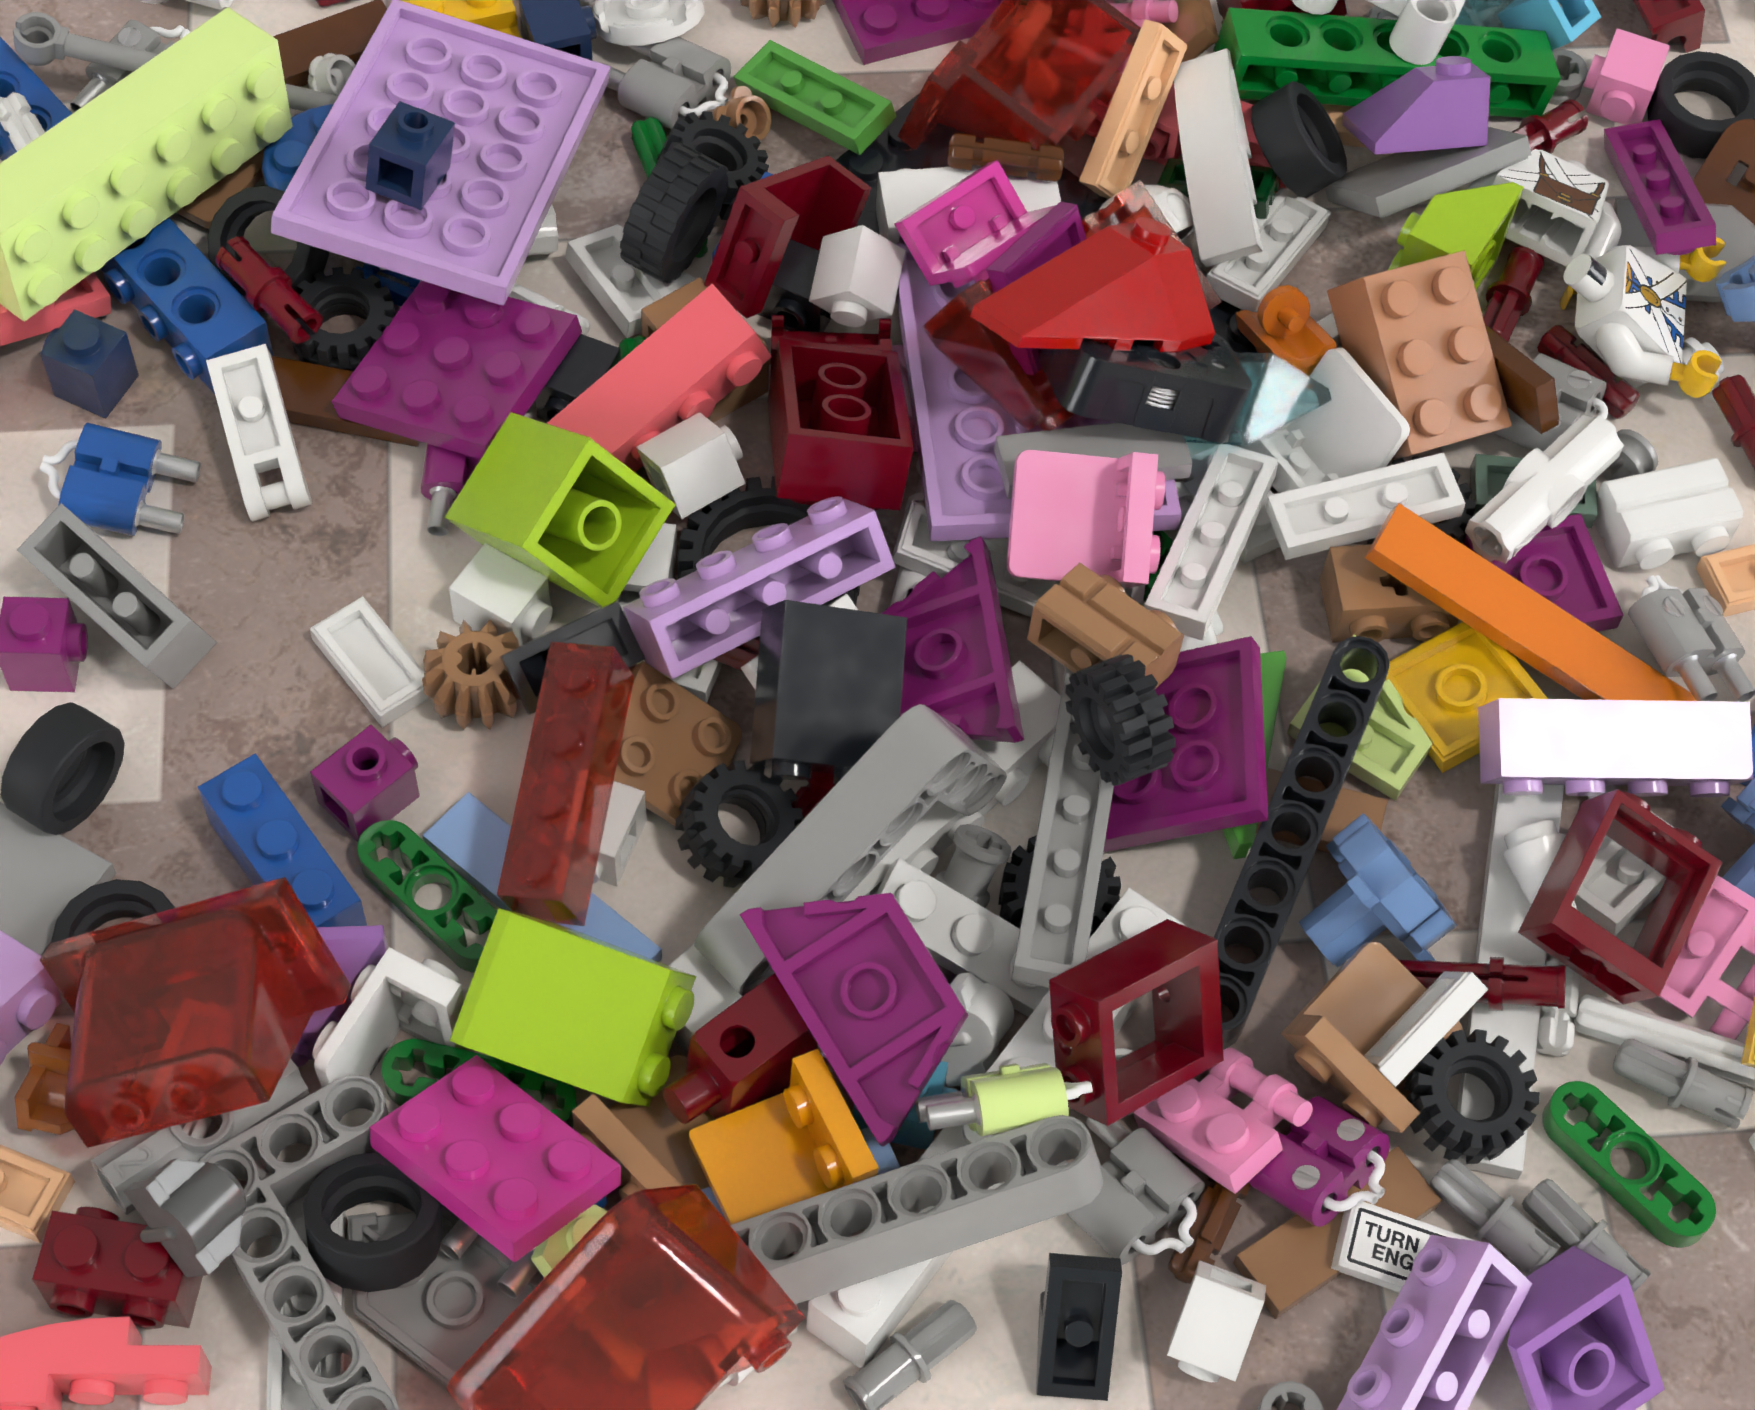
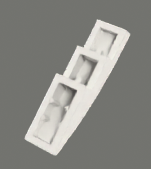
(1216, 159)

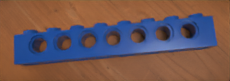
(161, 274)

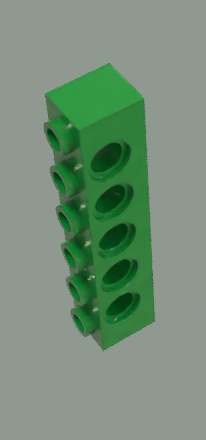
(1352, 58)

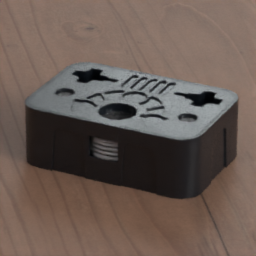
(1171, 392)

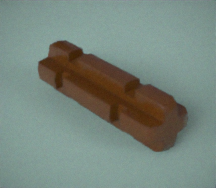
(1013, 155)
(1214, 1219)

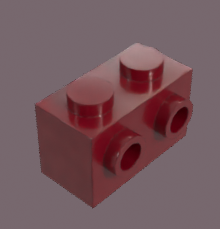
(104, 1268)

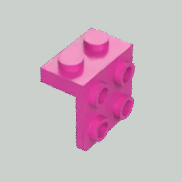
(967, 227)

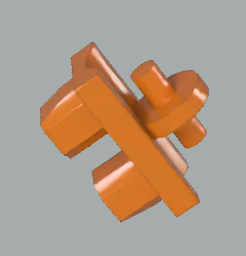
(1286, 329)

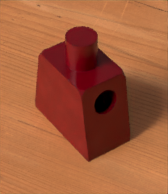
(741, 1055)

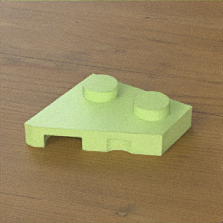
(1391, 744)

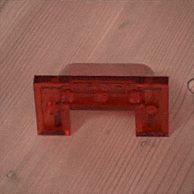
(1027, 73)
(189, 1009)

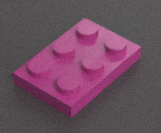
(495, 1157)

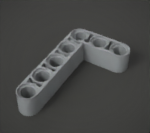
(852, 830)
(291, 1267)

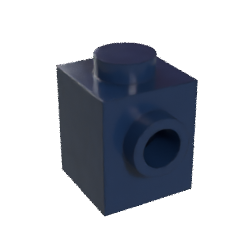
(559, 25)
(409, 155)
(89, 363)

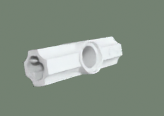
(1544, 488)

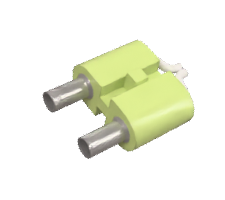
(1002, 1099)

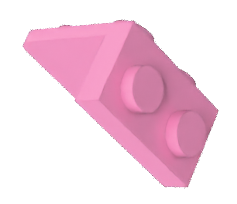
(1085, 513)

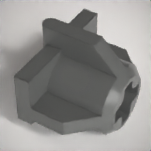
(192, 1212)

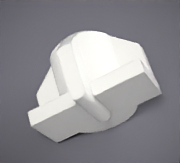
(978, 1039)

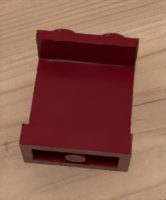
(768, 213)

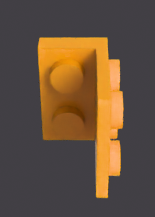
(784, 1146)

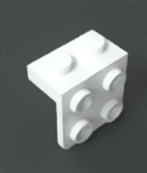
(1340, 438)
(385, 999)

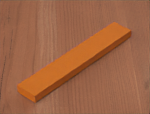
(1513, 614)

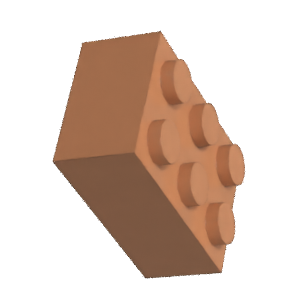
(1425, 349)

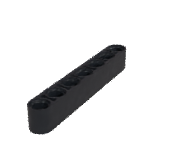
(1297, 812)

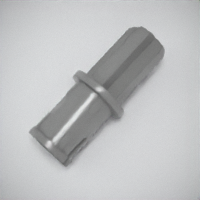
(1683, 1082)
(1493, 1217)
(1574, 1227)
(911, 1356)

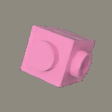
(1625, 78)

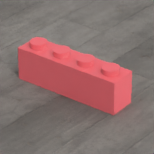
(668, 378)

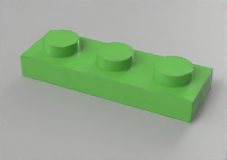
(816, 97)

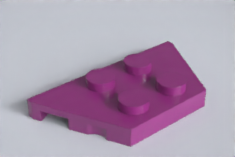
(960, 650)
(865, 997)

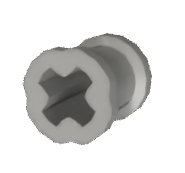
(974, 862)

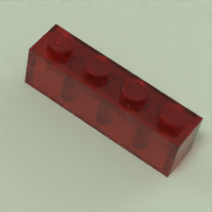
(566, 783)

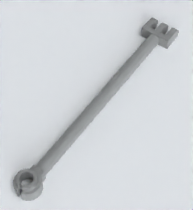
(42, 39)

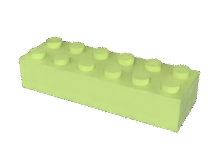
(136, 157)

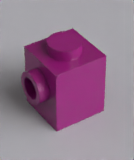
(41, 644)
(366, 781)

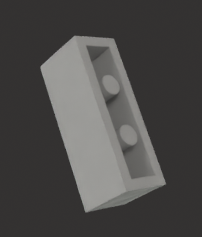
(116, 596)

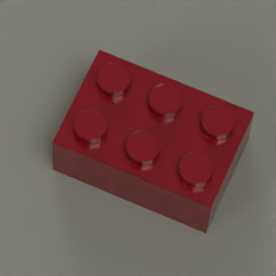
(839, 424)

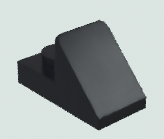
(601, 627)
(1077, 1326)

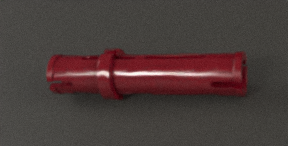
(1505, 982)

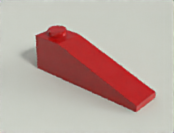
(1110, 289)

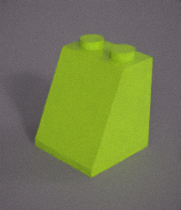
(561, 508)
(574, 1008)

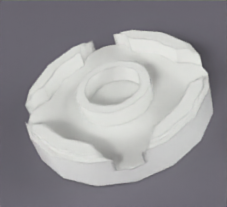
(645, 20)

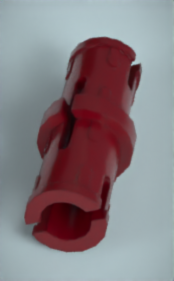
(268, 289)

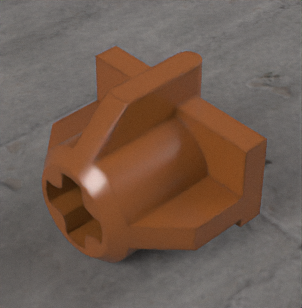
(42, 1093)

